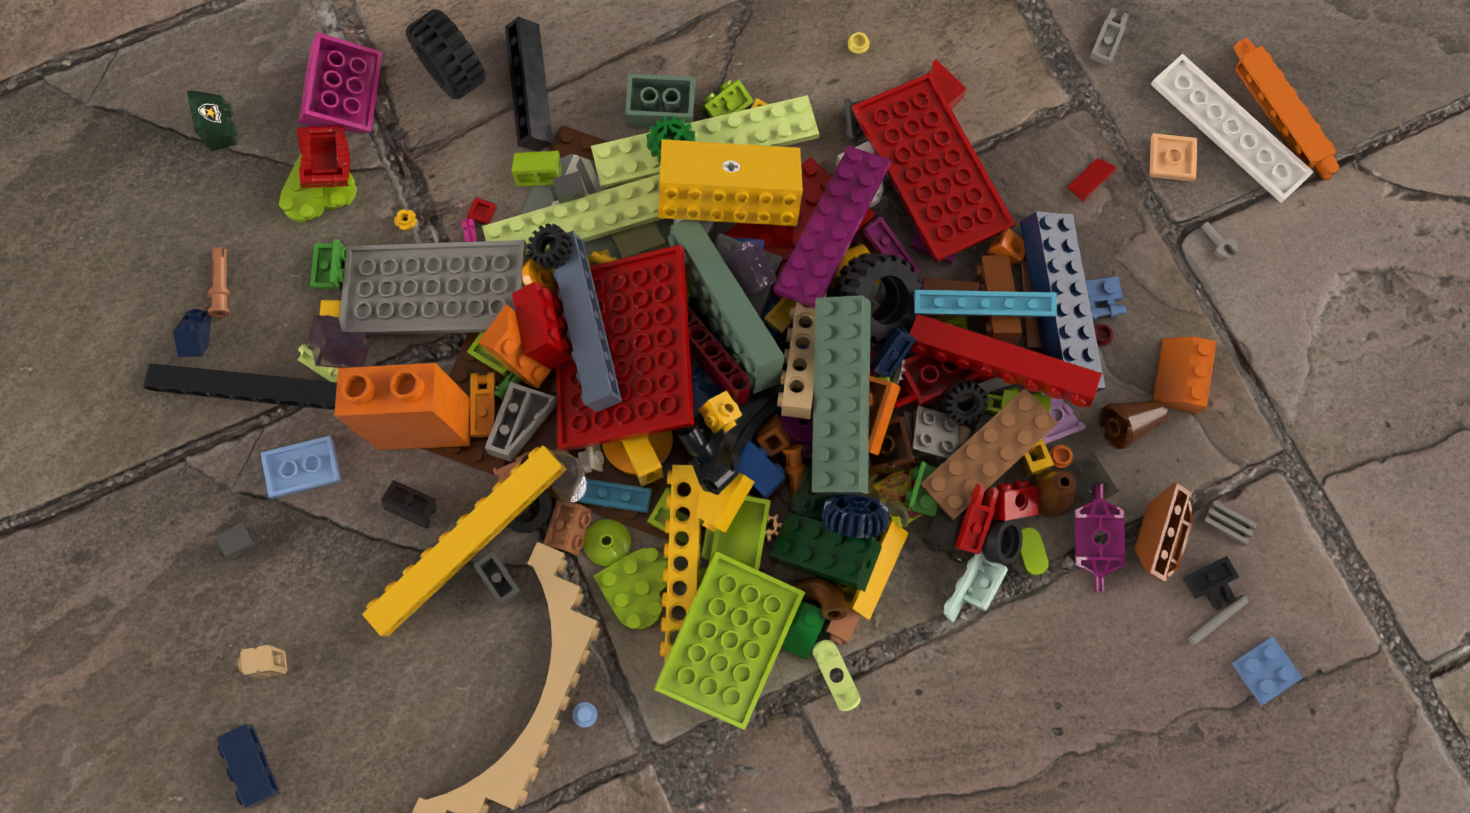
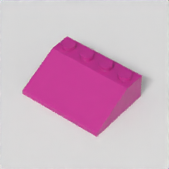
(340, 84)

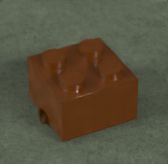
(896, 450)

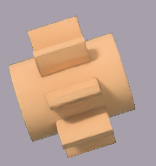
(769, 533)

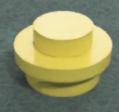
(858, 43)

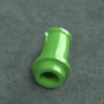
(501, 390)

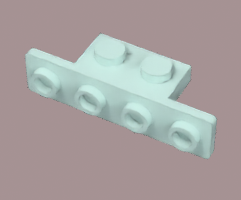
(976, 586)

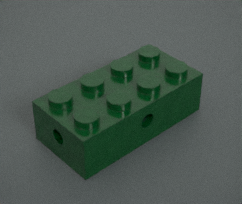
(814, 549)

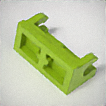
(536, 168)

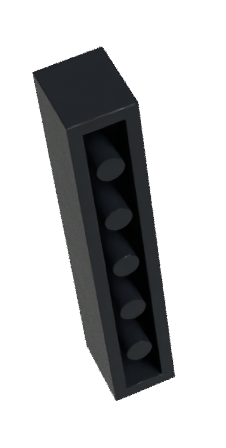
(528, 84)

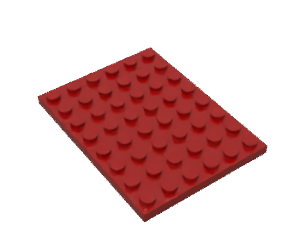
(650, 351)

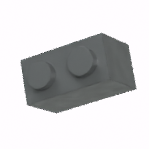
(498, 579)

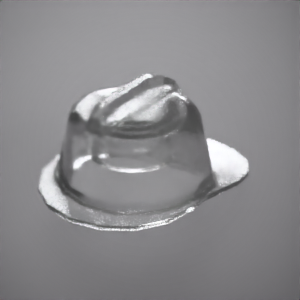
(573, 482)

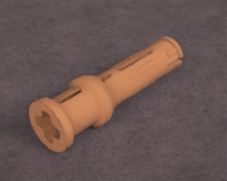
(219, 293)

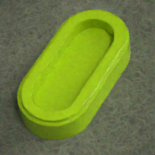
(1033, 552)

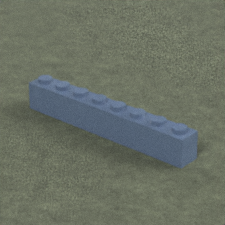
(586, 329)

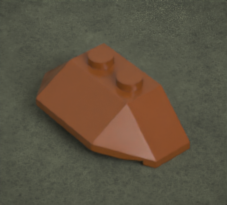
(1165, 532)

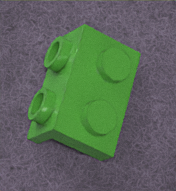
(327, 266)

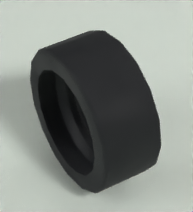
(1011, 544)

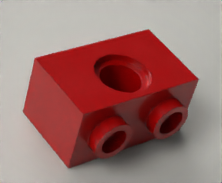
(1016, 500)

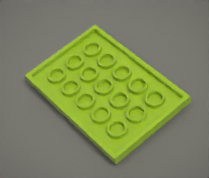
(729, 640)

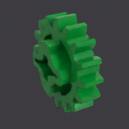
(663, 130)

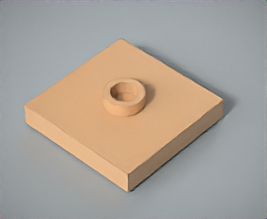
(1173, 157)

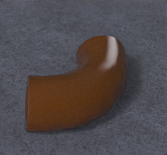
(826, 594)

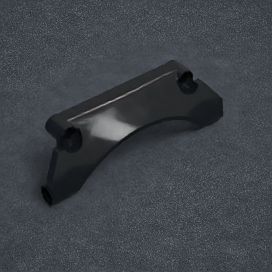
(721, 452)

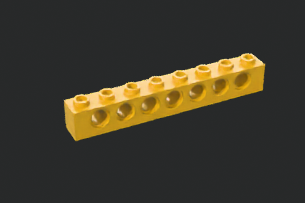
(672, 550)

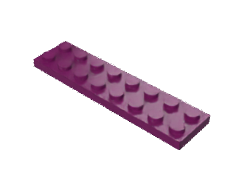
(832, 227)

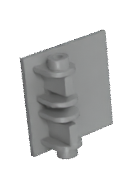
(935, 434)

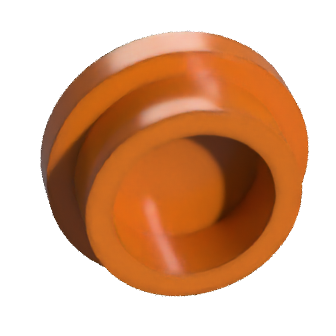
(1061, 456)

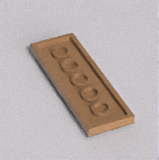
(989, 453)

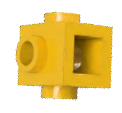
(720, 413)

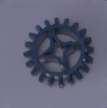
(855, 516)

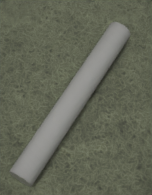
(1218, 620)

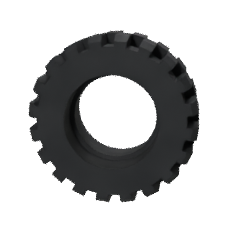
(445, 54)
(899, 285)

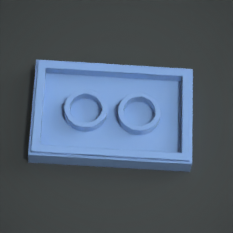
(300, 467)

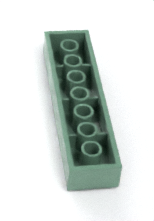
(727, 307)
(841, 395)

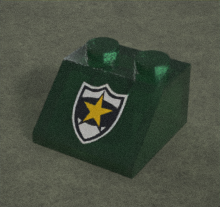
(212, 119)

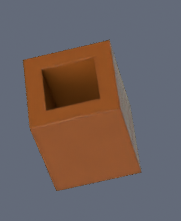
(773, 435)

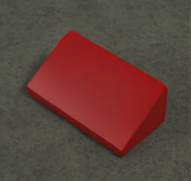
(1091, 179)

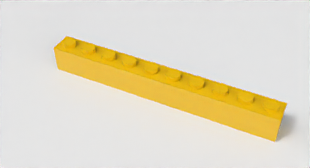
(464, 541)

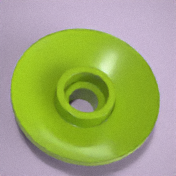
(607, 554)

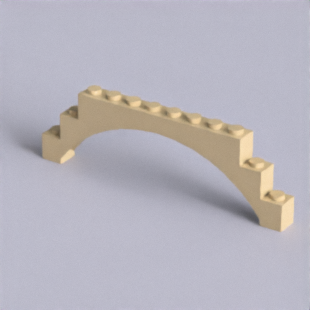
(571, 637)

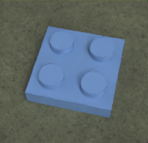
(1266, 670)

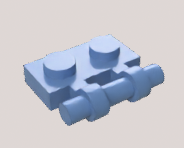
(1105, 291)

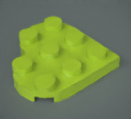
(307, 203)
(635, 587)

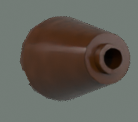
(1131, 421)
(1055, 492)

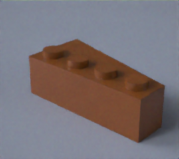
(996, 275)

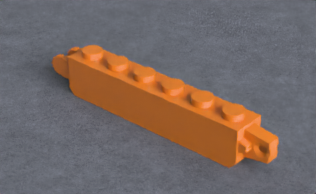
(1285, 109)

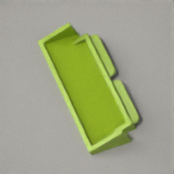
(743, 537)

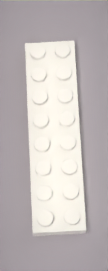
(1232, 128)

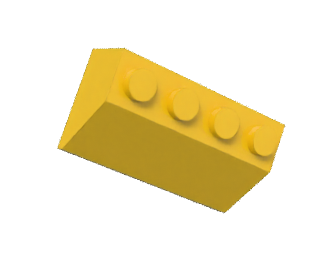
(865, 602)

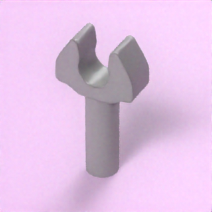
(1220, 243)

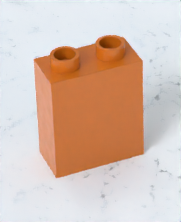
(403, 406)

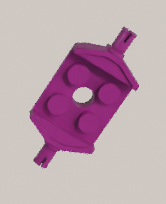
(1090, 555)

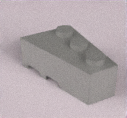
(518, 420)

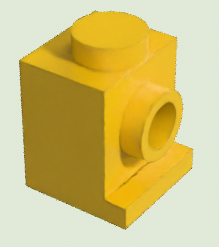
(1043, 459)

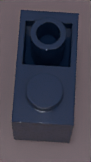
(193, 333)

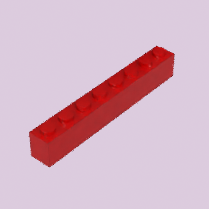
(1005, 361)

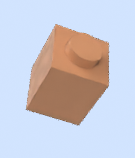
(842, 629)

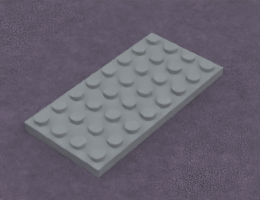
(429, 286)

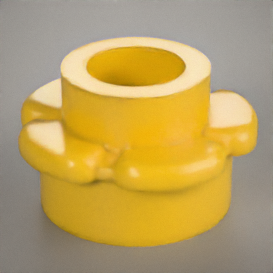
(405, 225)

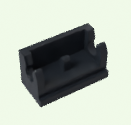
(409, 504)

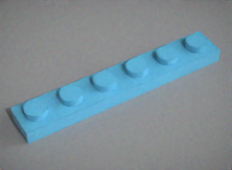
(985, 303)

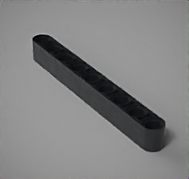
(240, 386)

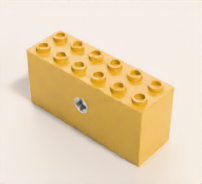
(729, 183)

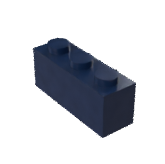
(247, 766)

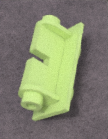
(307, 359)

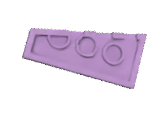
(1063, 414)

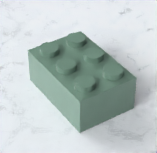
(659, 96)

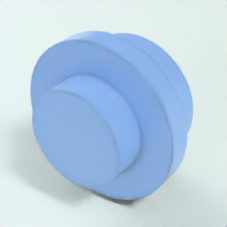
(585, 714)

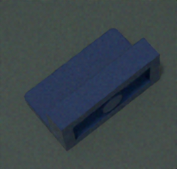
(893, 352)

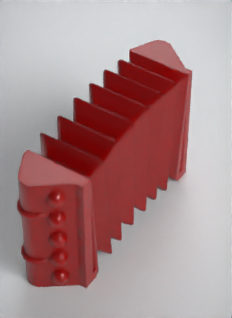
(324, 157)

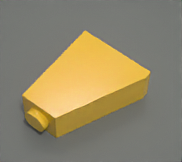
(643, 459)
(721, 509)

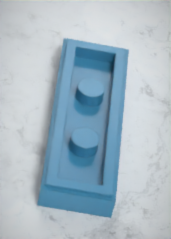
(617, 496)

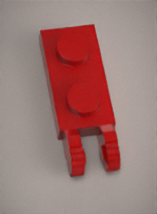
(977, 519)

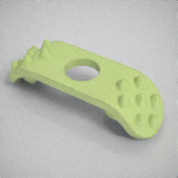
(828, 658)

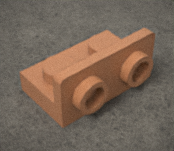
(568, 527)

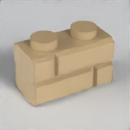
(262, 661)

